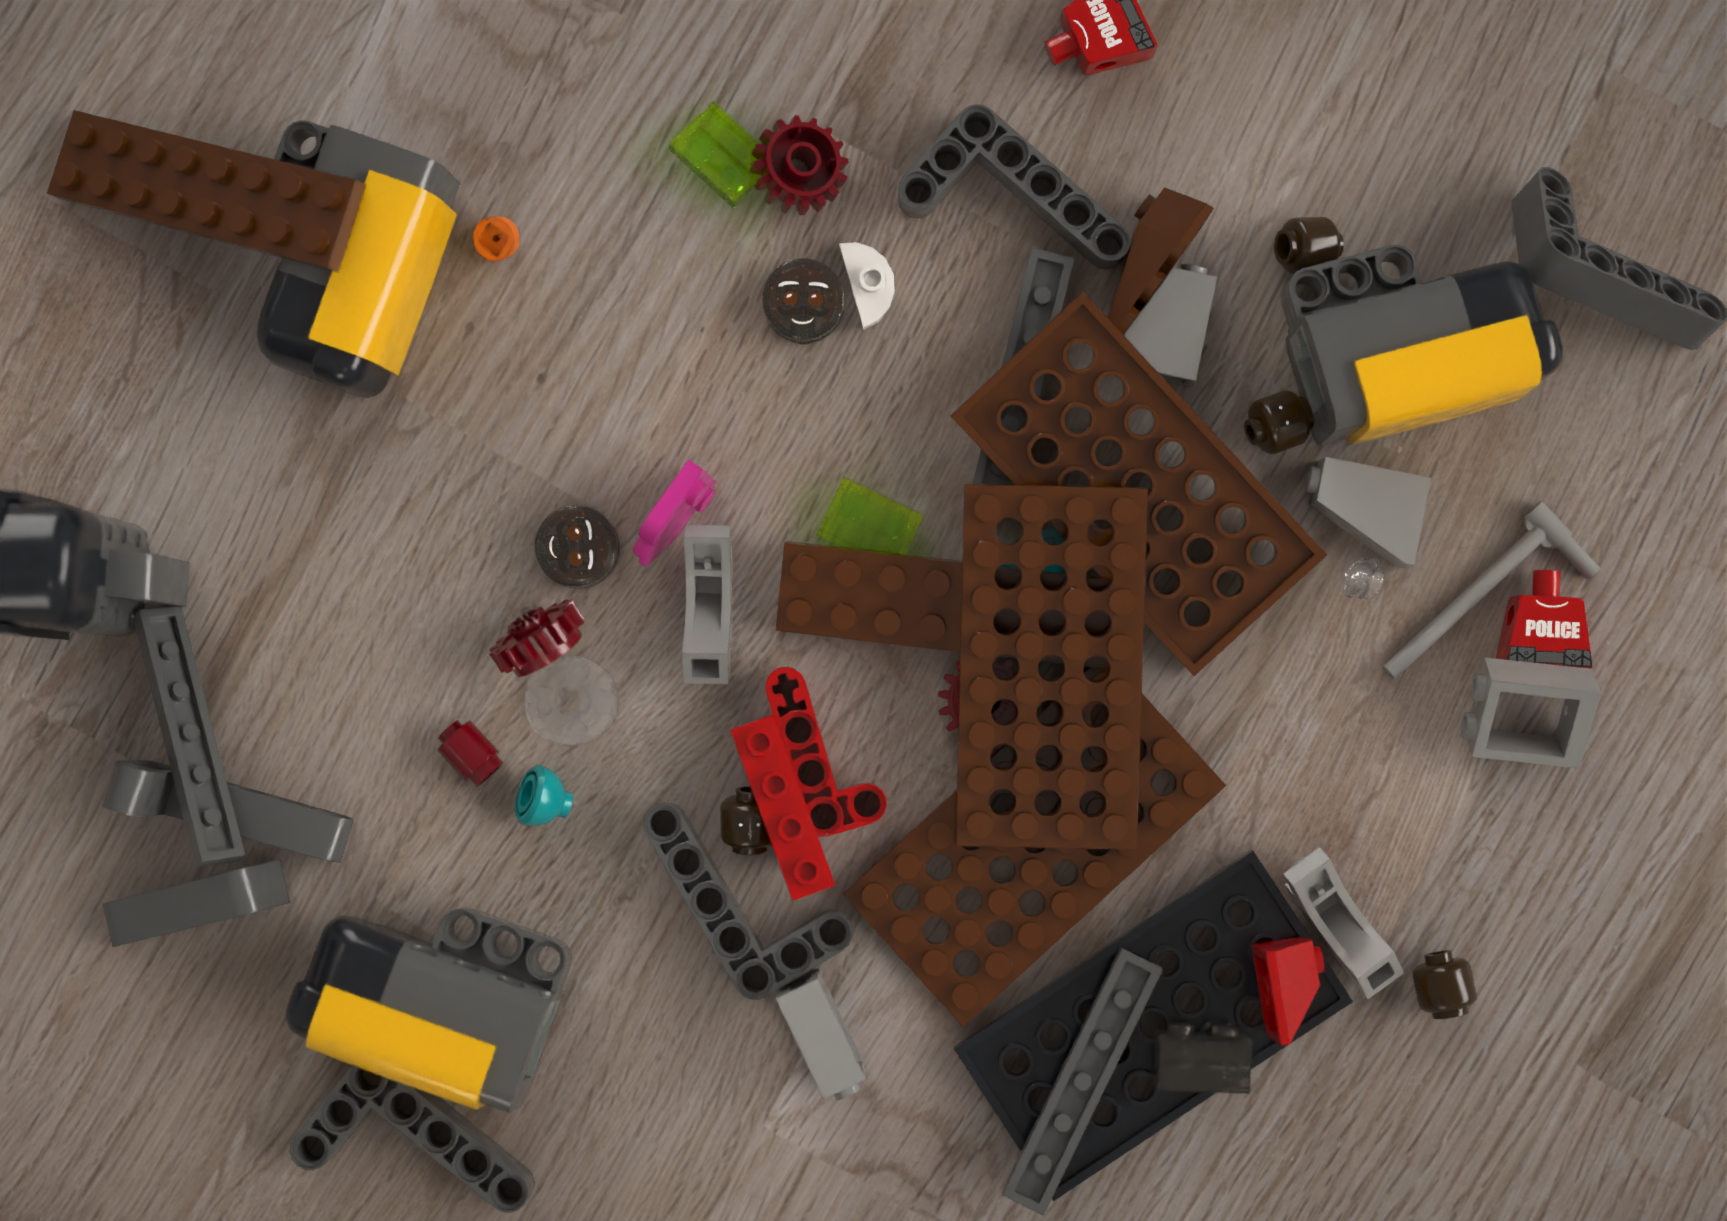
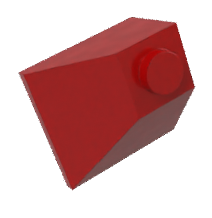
(1286, 983)

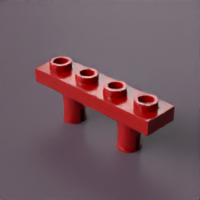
(782, 807)

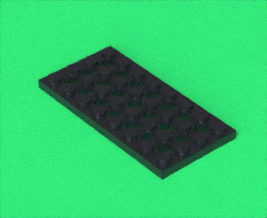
(1060, 1000)

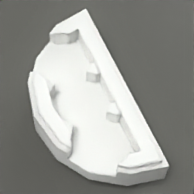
(870, 281)

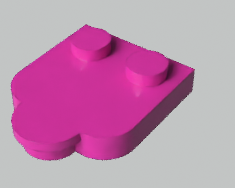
(685, 495)

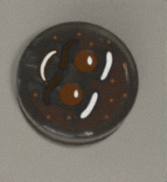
(803, 301)
(577, 547)

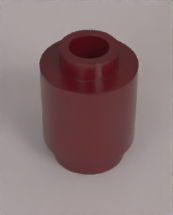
(469, 752)

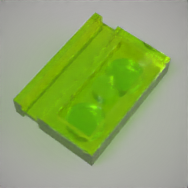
(718, 153)
(868, 520)

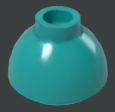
(541, 797)

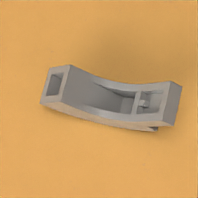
(708, 604)
(1341, 924)

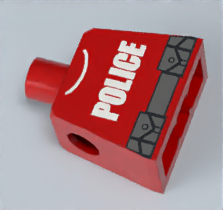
(1102, 35)
(1546, 626)

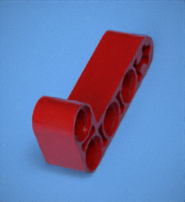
(814, 749)

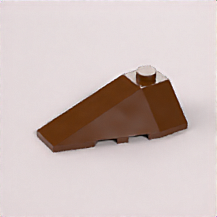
(1156, 245)

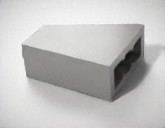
(1175, 324)
(1372, 505)

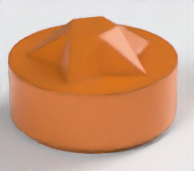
(496, 238)

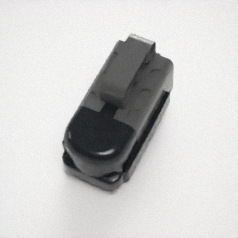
(77, 571)

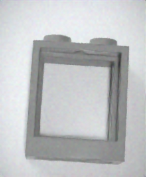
(1573, 684)
(822, 1036)

